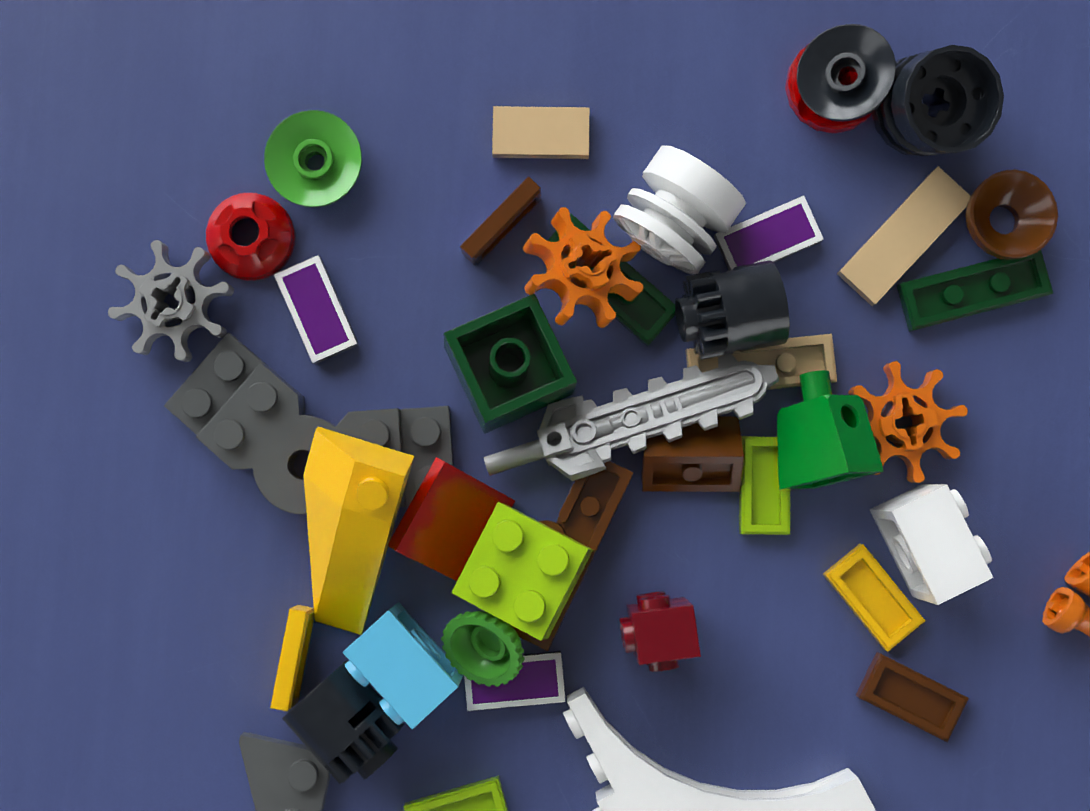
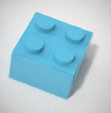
(402, 666)

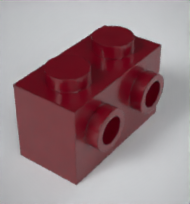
(660, 631)

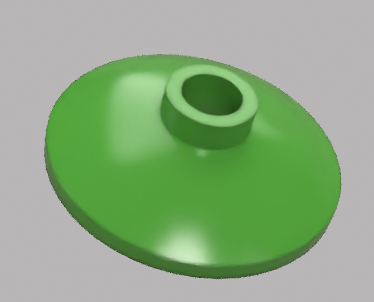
(296, 142)

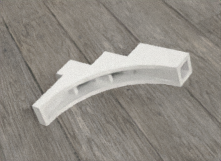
(645, 785)

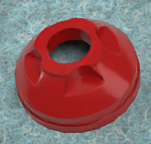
(270, 249)

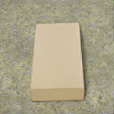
(540, 132)

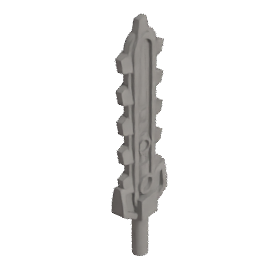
(580, 436)

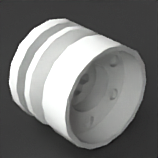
(684, 202)

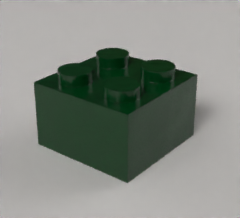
(509, 363)

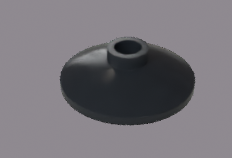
(843, 51)

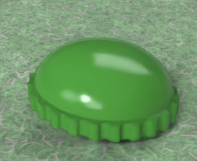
(483, 648)

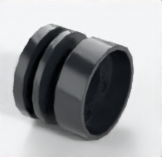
(961, 98)

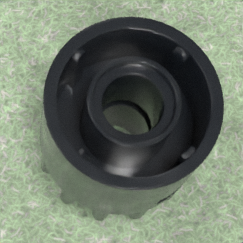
(733, 310)
(344, 726)

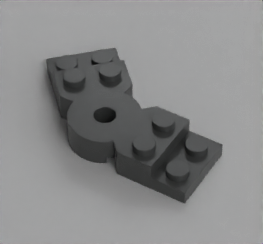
(261, 424)

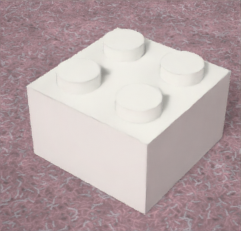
(933, 542)

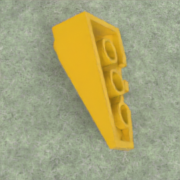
(351, 514)

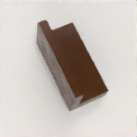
(696, 461)

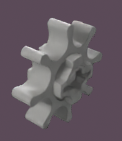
(156, 315)

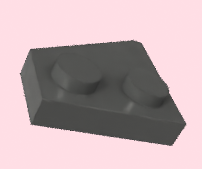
(283, 774)

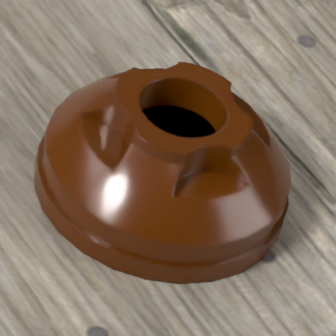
(1030, 205)

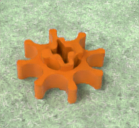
(584, 251)
(926, 420)

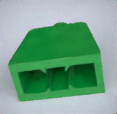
(824, 437)

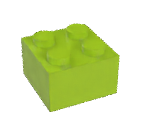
(522, 571)

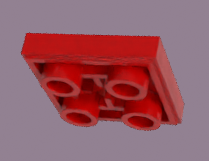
(446, 519)

